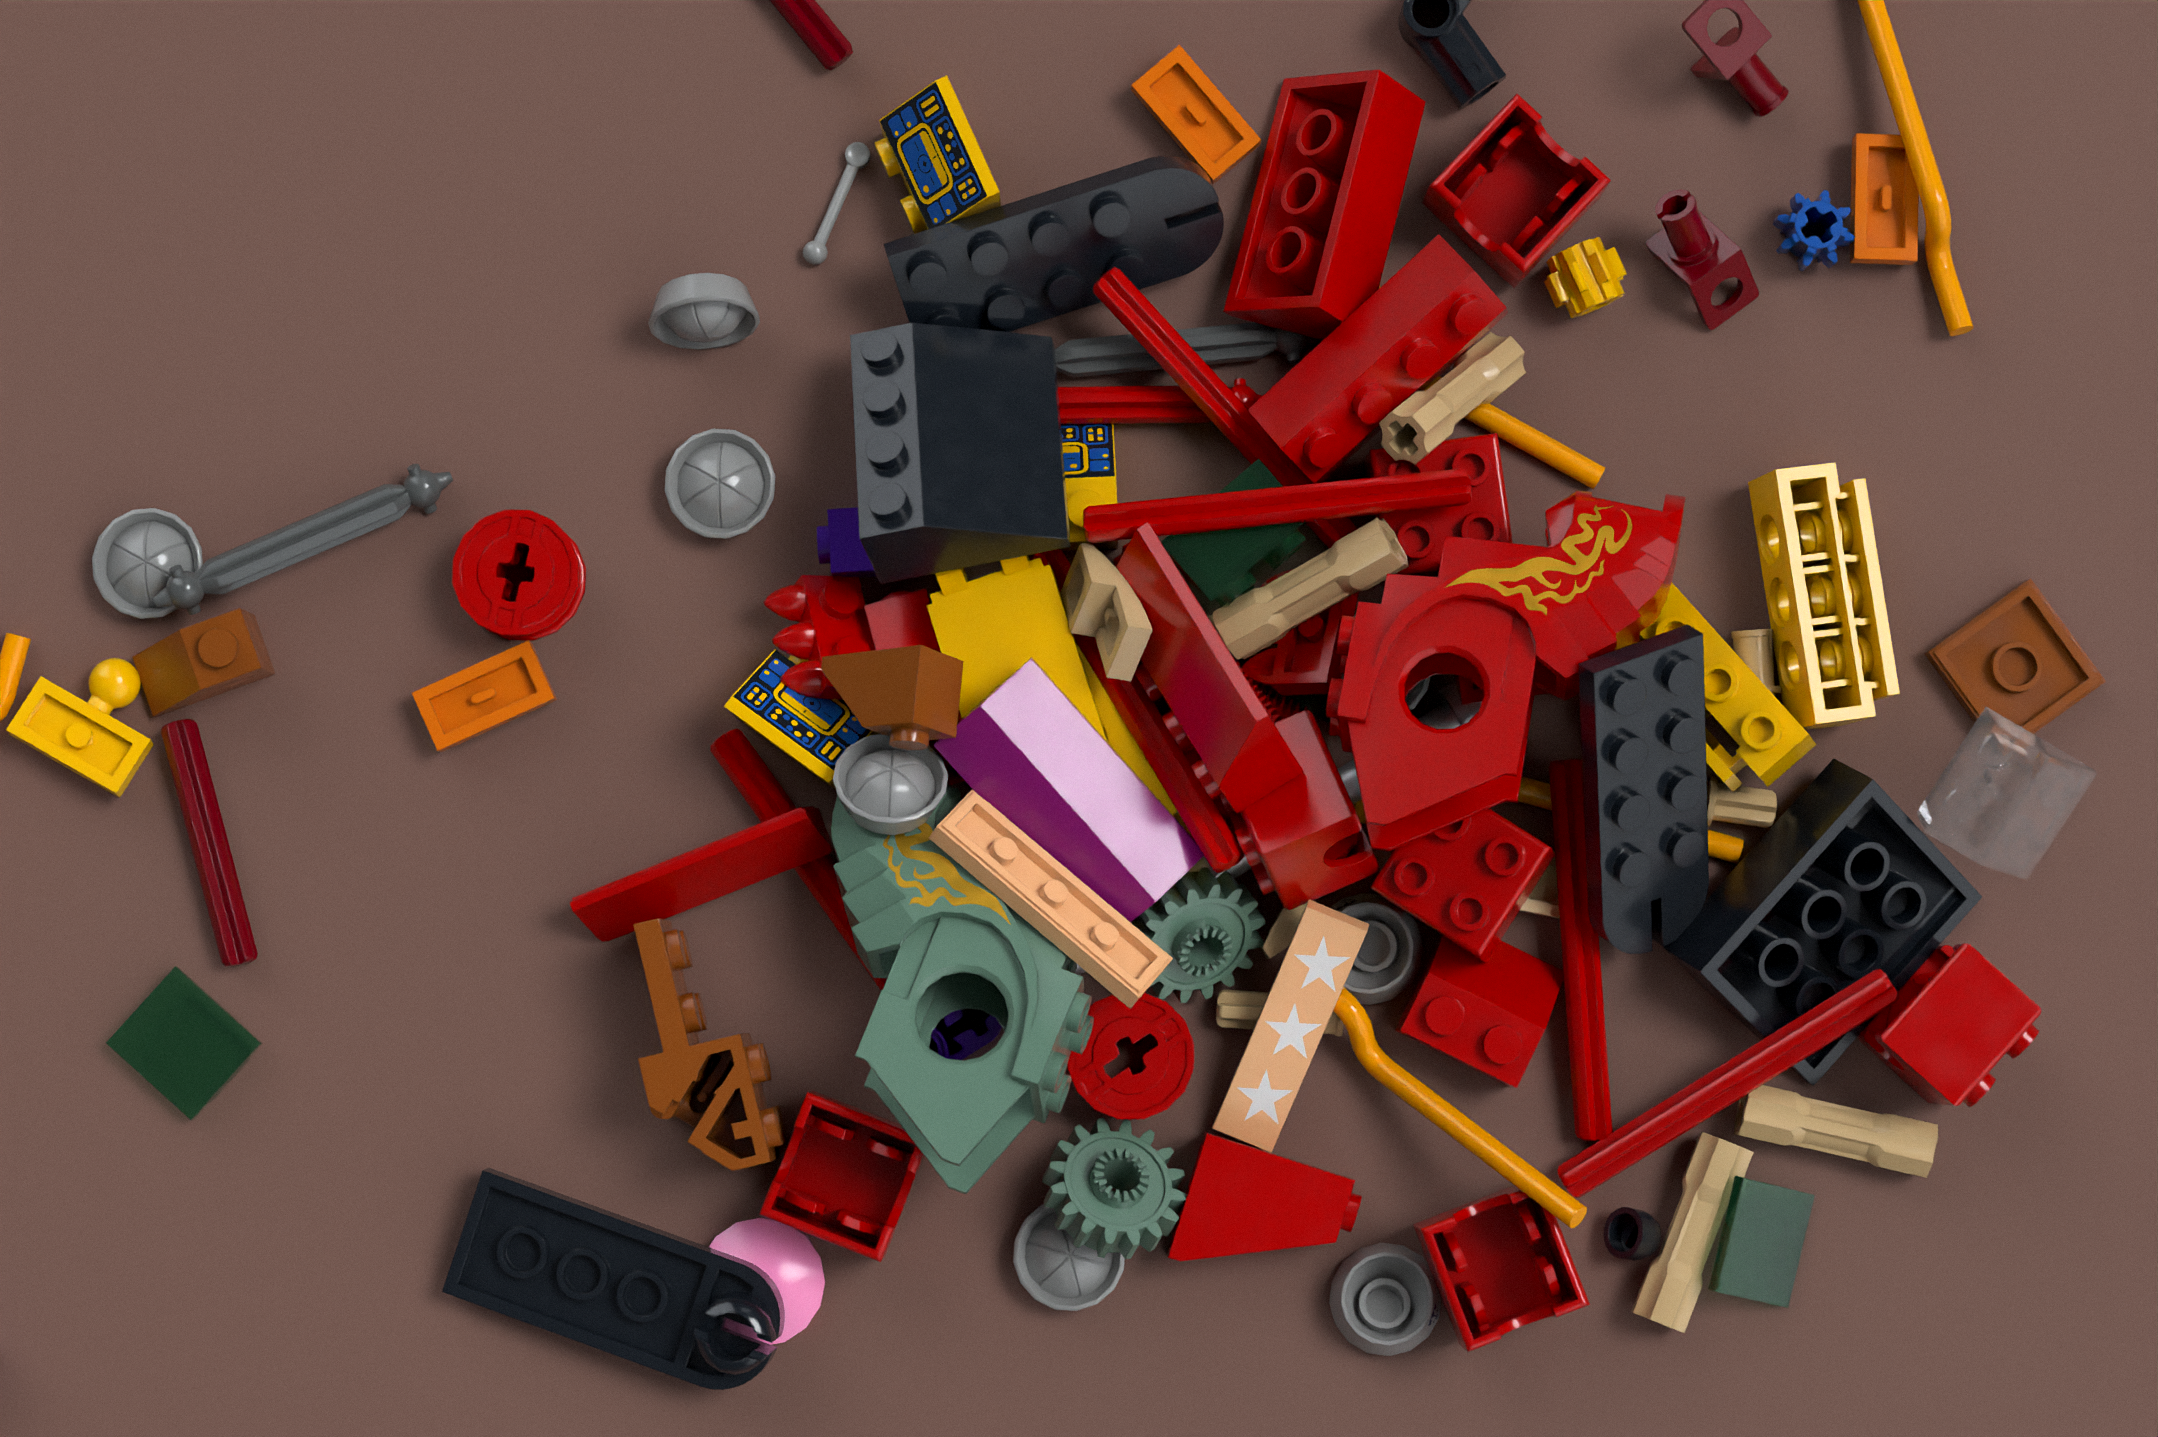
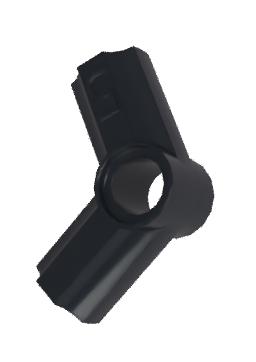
(1453, 51)

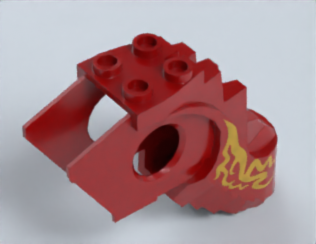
(1508, 624)

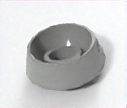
(703, 312)
(719, 483)
(136, 556)
(889, 786)
(1389, 950)
(1059, 1271)
(1385, 1319)

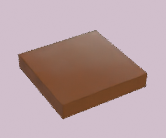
(2016, 661)

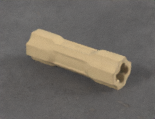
(1430, 415)
(1347, 567)
(1836, 1129)
(1676, 1273)

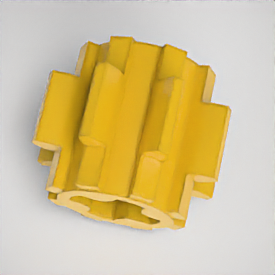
(1585, 277)

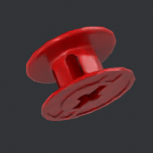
(498, 545)
(1166, 1064)

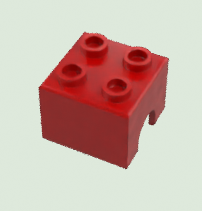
(1514, 192)
(1424, 531)
(1307, 831)
(1466, 879)
(1952, 1026)
(844, 1176)
(1499, 1266)

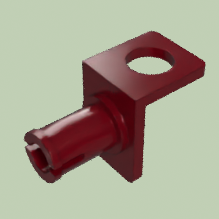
(1735, 55)
(1700, 257)

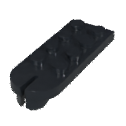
(1052, 247)
(1645, 789)
(614, 1283)

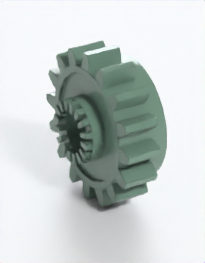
(1205, 929)
(1121, 1161)

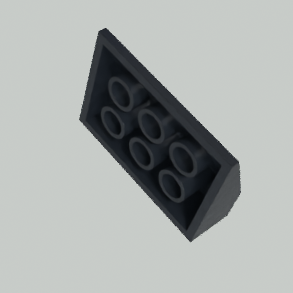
(956, 448)
(1822, 904)

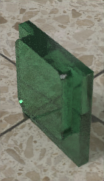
(184, 1043)
(1761, 1242)

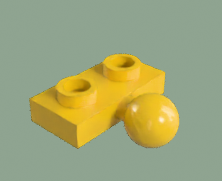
(84, 733)

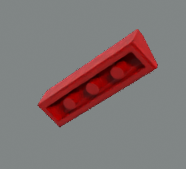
(704, 873)

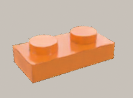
(1195, 114)
(1882, 202)
(484, 696)

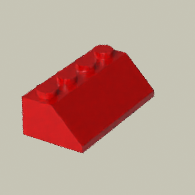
(1325, 201)
(1378, 359)
(1203, 684)

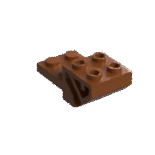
(737, 1124)

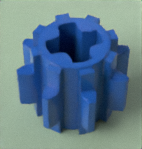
(1813, 213)

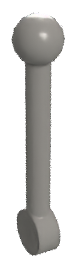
(857, 158)

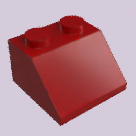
(1483, 1011)

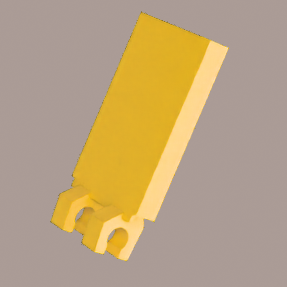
(1002, 624)

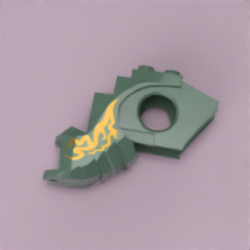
(946, 950)

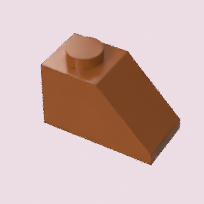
(203, 661)
(900, 692)

